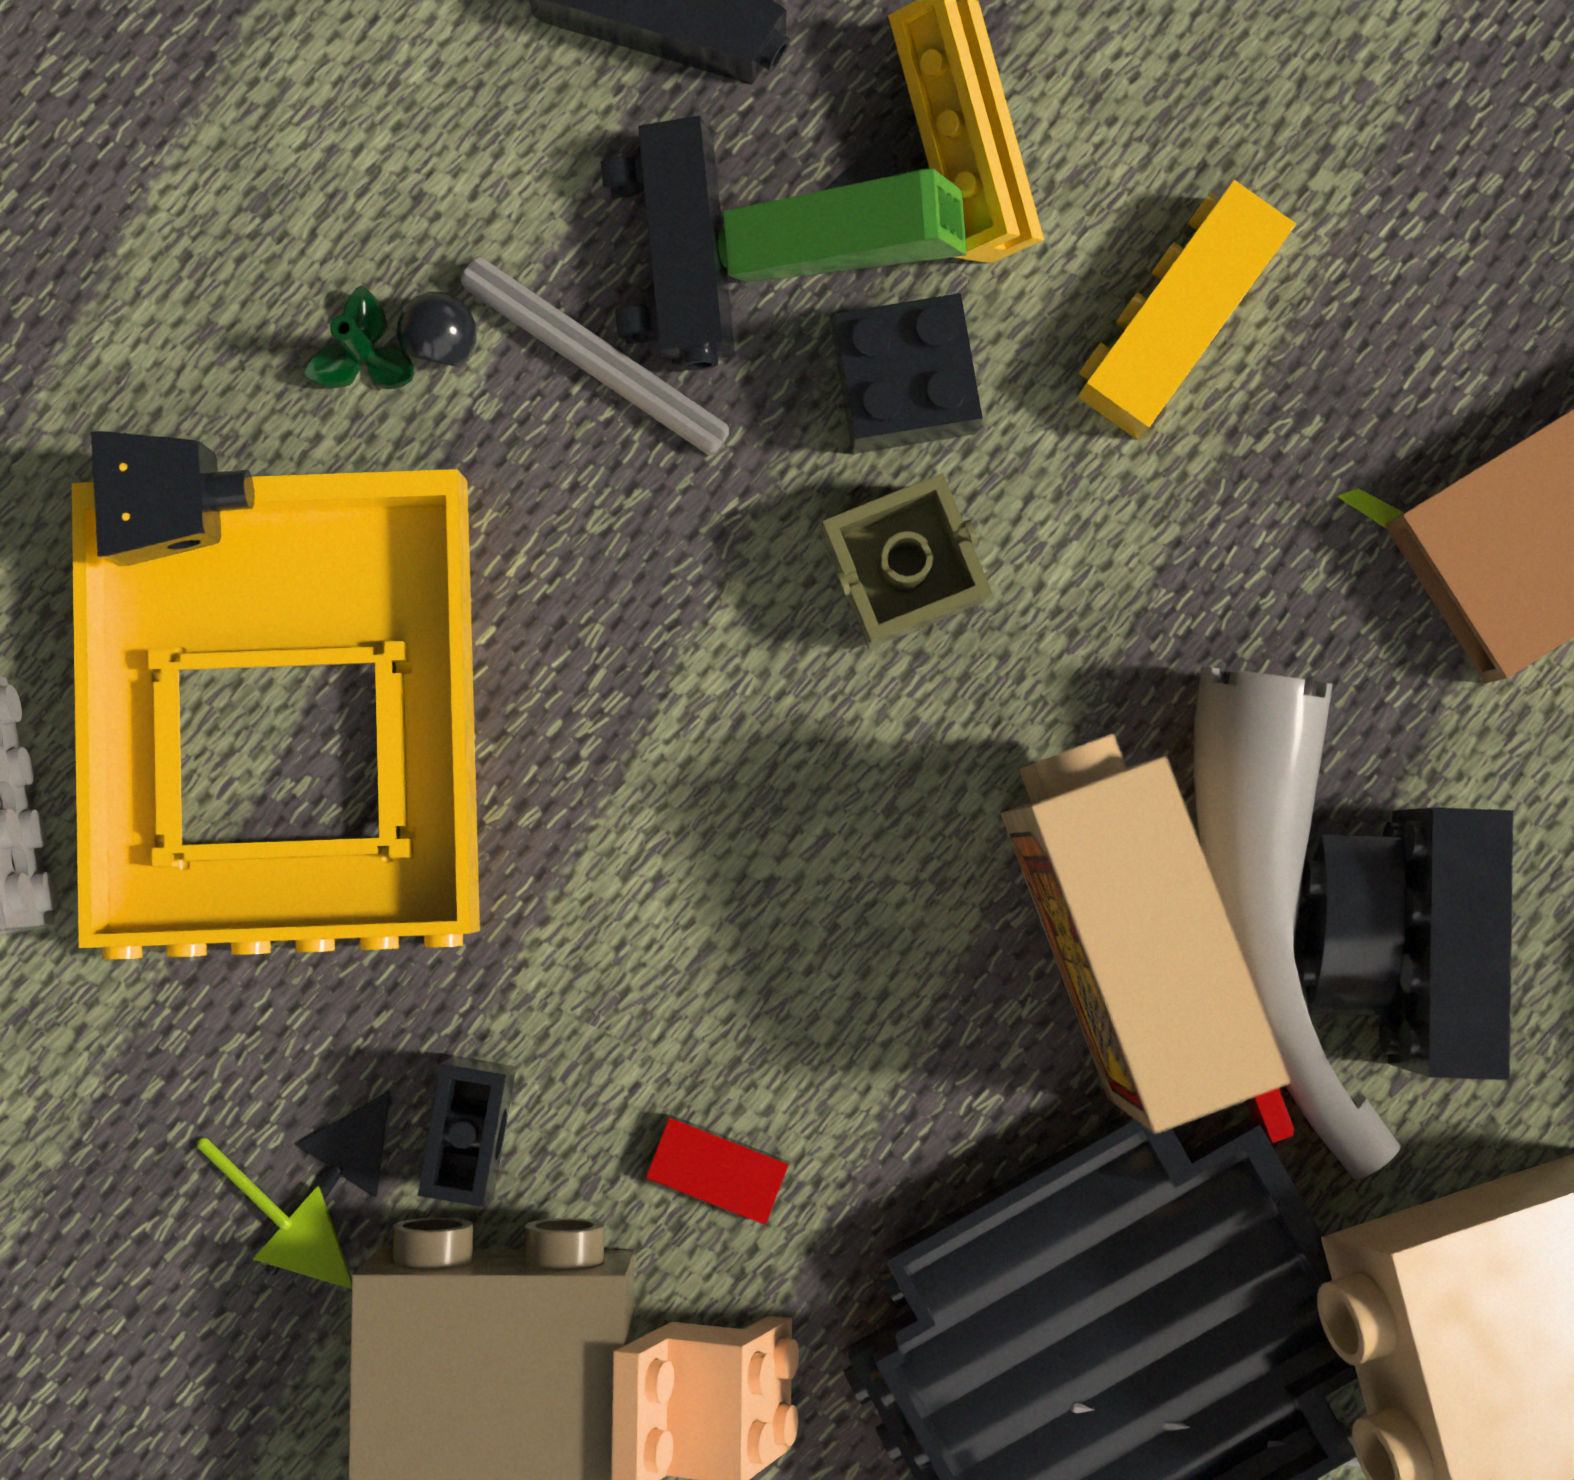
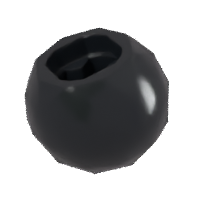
(437, 329)

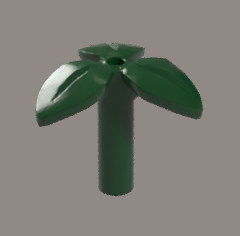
(357, 332)

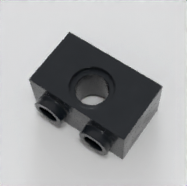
(467, 1131)

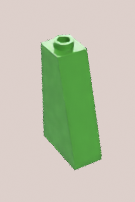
(845, 228)

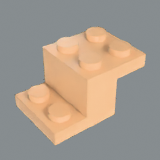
(704, 1401)

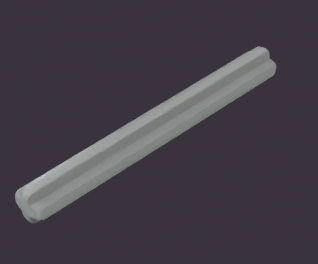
(595, 356)

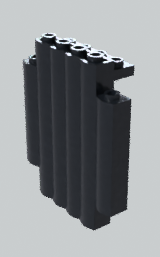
(1118, 1287)

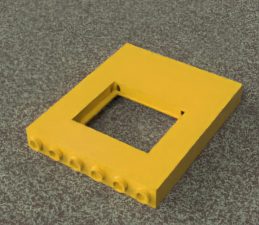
(302, 579)

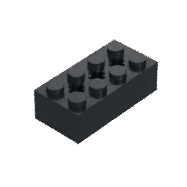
(1454, 945)

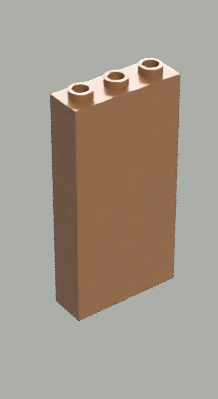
(1501, 552)

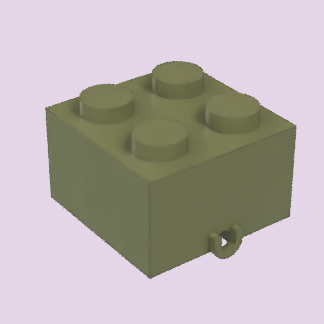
(906, 560)

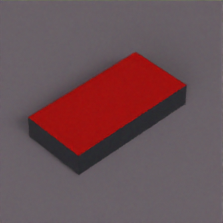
(717, 1169)

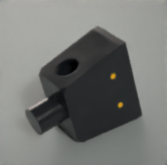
(160, 496)

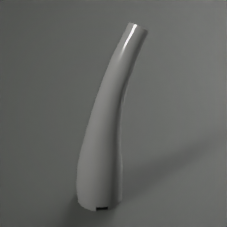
(1254, 812)

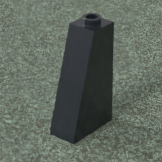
(710, 35)

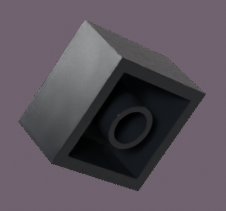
(906, 373)

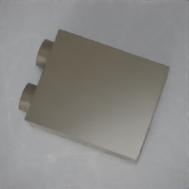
(487, 1354)

